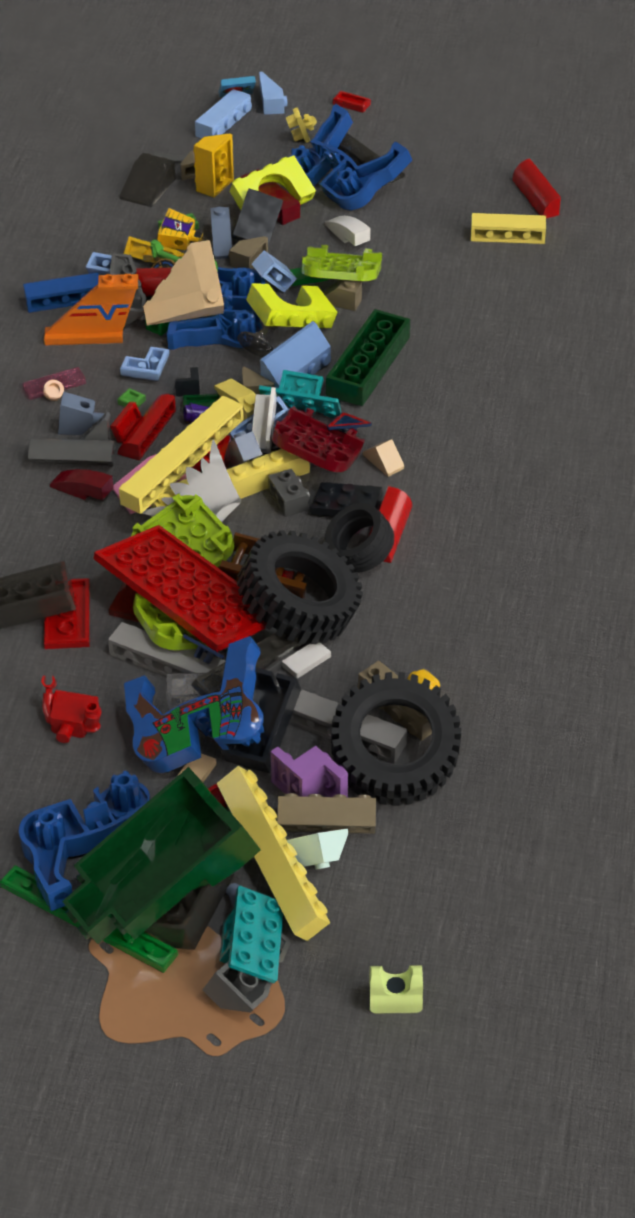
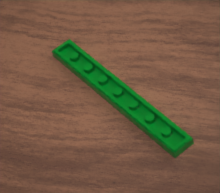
(144, 948)

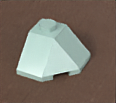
(319, 848)

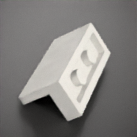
(264, 420)

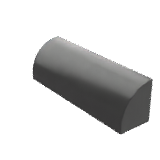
(71, 451)

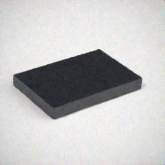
(257, 216)

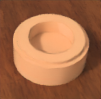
(53, 390)

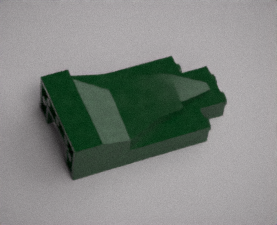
(156, 859)

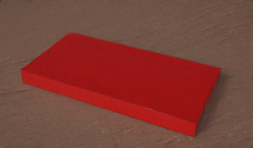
(72, 627)

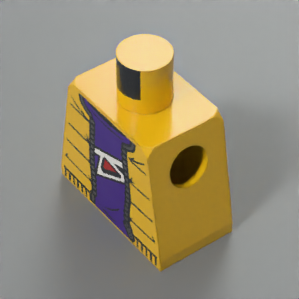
(177, 231)

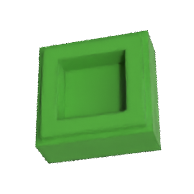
(131, 396)

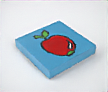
(242, 84)

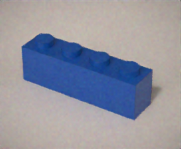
(58, 292)

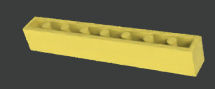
(180, 453)
(253, 475)
(277, 857)

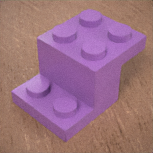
(308, 774)

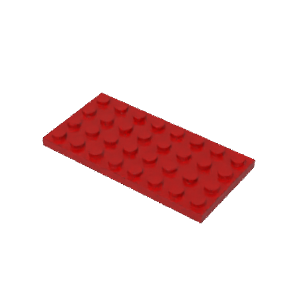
(182, 586)

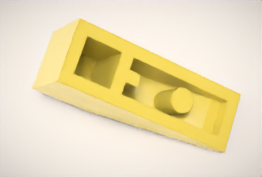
(238, 393)

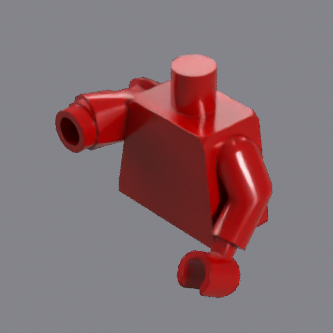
(70, 712)

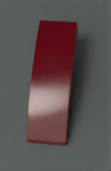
(83, 483)

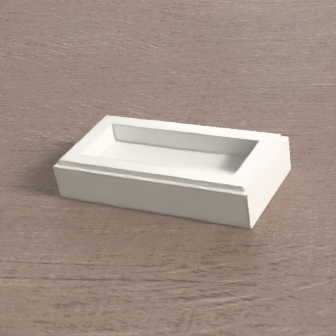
(306, 659)

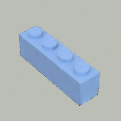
(223, 114)

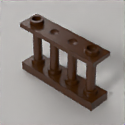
(243, 545)

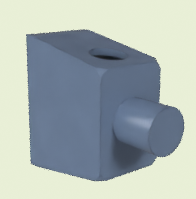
(76, 414)

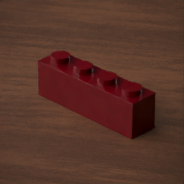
(290, 207)

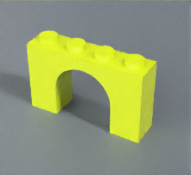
(285, 172)
(275, 312)

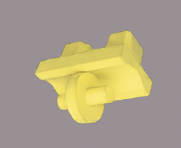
(307, 123)

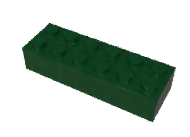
(368, 357)

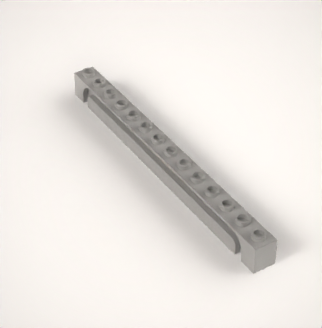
(310, 712)

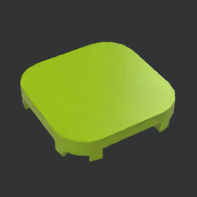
(351, 267)
(195, 526)
(161, 627)

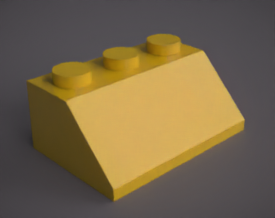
(213, 164)

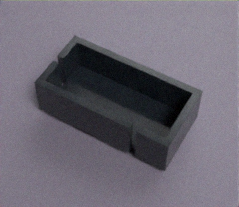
(277, 708)

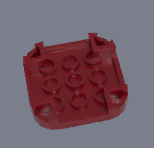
(315, 443)

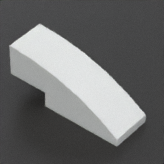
(349, 229)

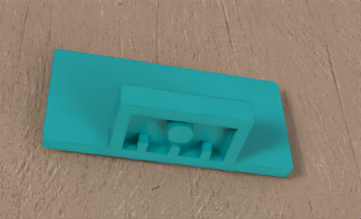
(304, 392)
(253, 935)

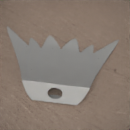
(211, 485)

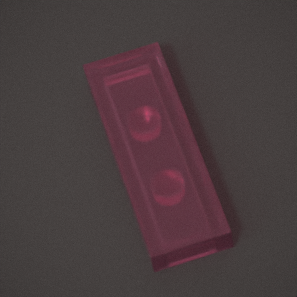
(68, 378)

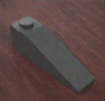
(121, 265)
(239, 990)

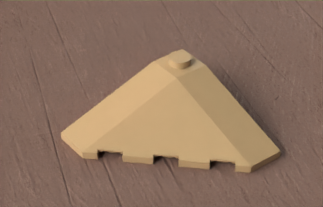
(189, 290)

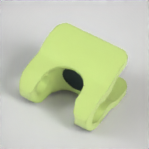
(396, 991)

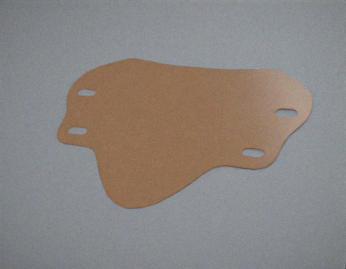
(156, 1006)

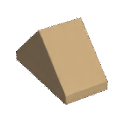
(385, 457)

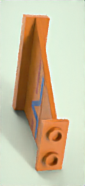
(98, 315)

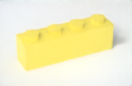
(508, 228)

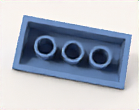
(302, 353)

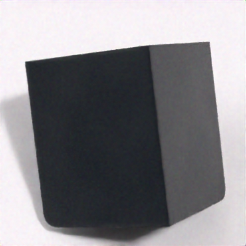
(188, 386)

